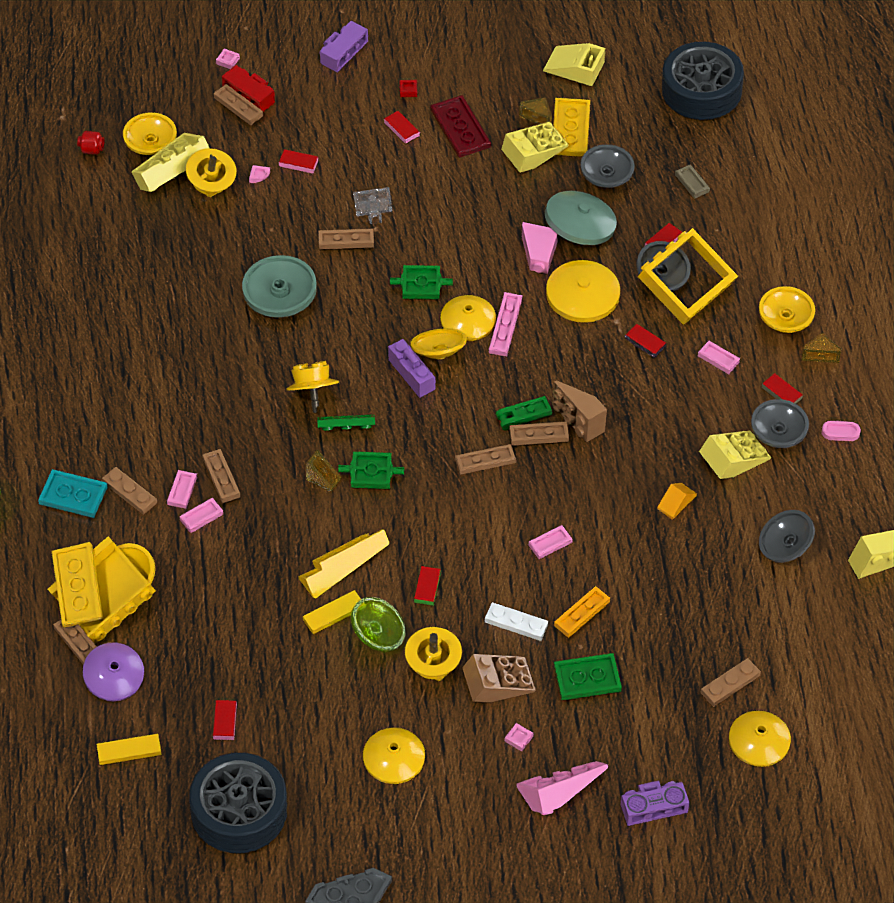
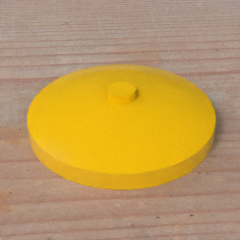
(583, 291)

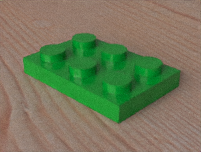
(587, 676)

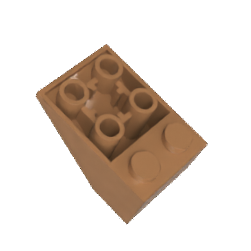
(580, 410)
(497, 677)

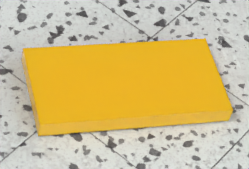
(572, 123)
(77, 584)

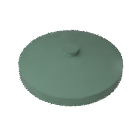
(580, 217)
(279, 286)

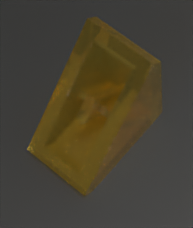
(536, 110)
(821, 350)
(321, 472)

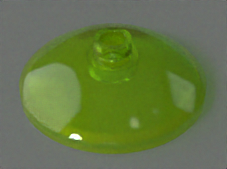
(378, 624)

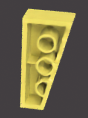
(168, 161)
(873, 554)

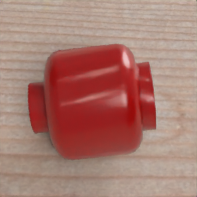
(91, 142)

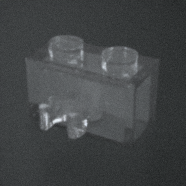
(373, 203)

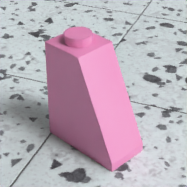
(539, 246)

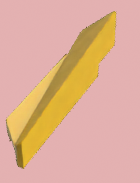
(342, 561)

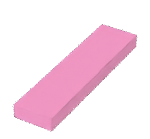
(505, 324)

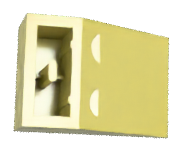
(576, 62)
(533, 146)
(733, 453)

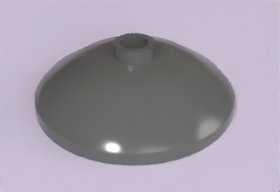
(607, 166)
(674, 269)
(780, 416)
(786, 536)

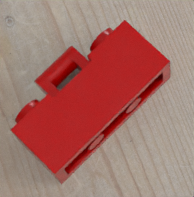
(250, 87)

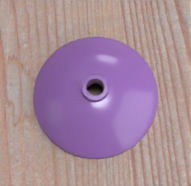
(113, 683)

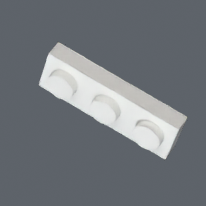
(516, 621)

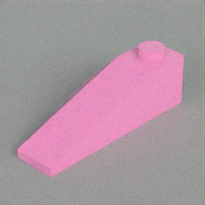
(553, 792)

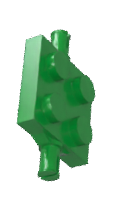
(421, 282)
(371, 470)

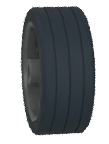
(702, 80)
(238, 802)

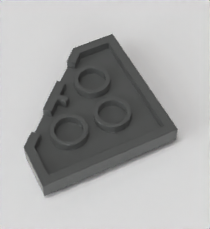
(358, 888)

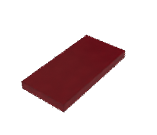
(460, 126)

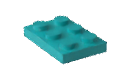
(73, 493)

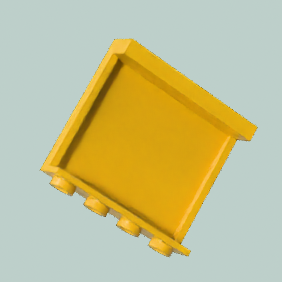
(119, 586)

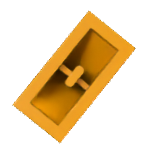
(676, 499)

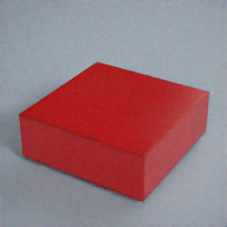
(408, 88)

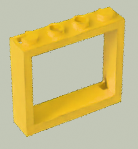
(663, 292)

